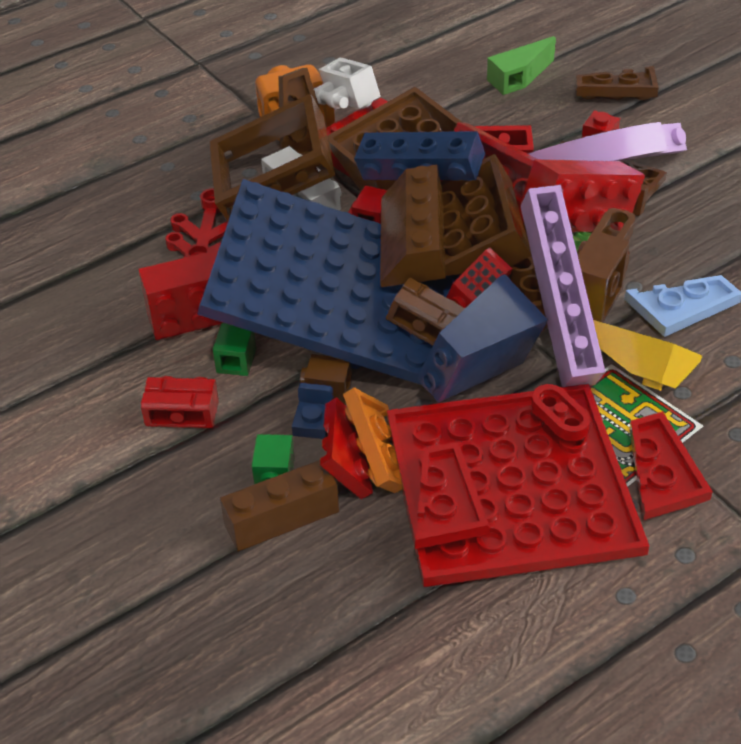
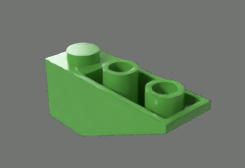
(520, 66)

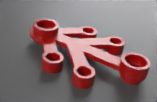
(202, 236)

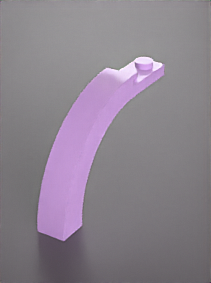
(620, 144)

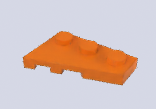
(374, 438)

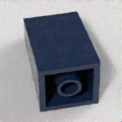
(482, 340)

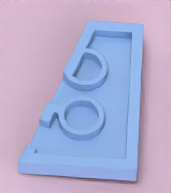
(683, 305)

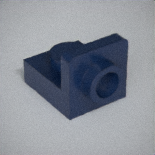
(311, 410)

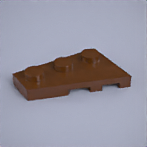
(626, 84)

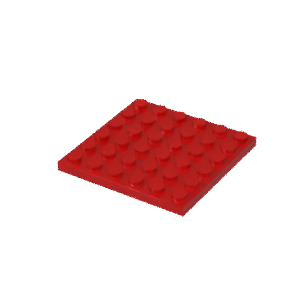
(542, 495)

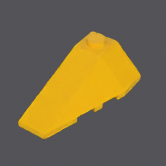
(646, 356)

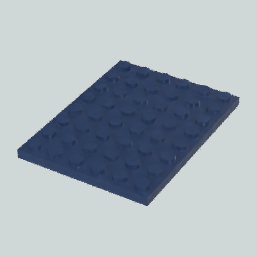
(311, 282)

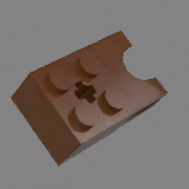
(605, 261)

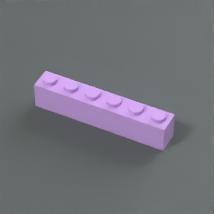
(562, 287)

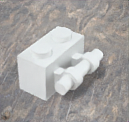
(347, 85)

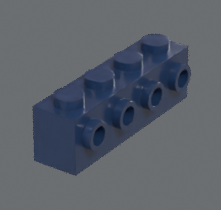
(391, 153)

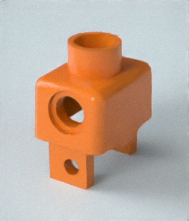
(268, 91)

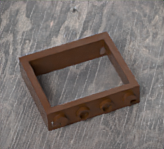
(289, 177)

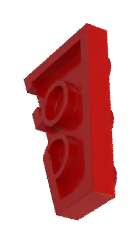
(343, 455)

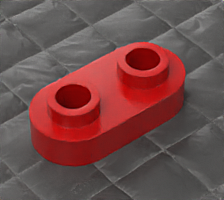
(564, 416)

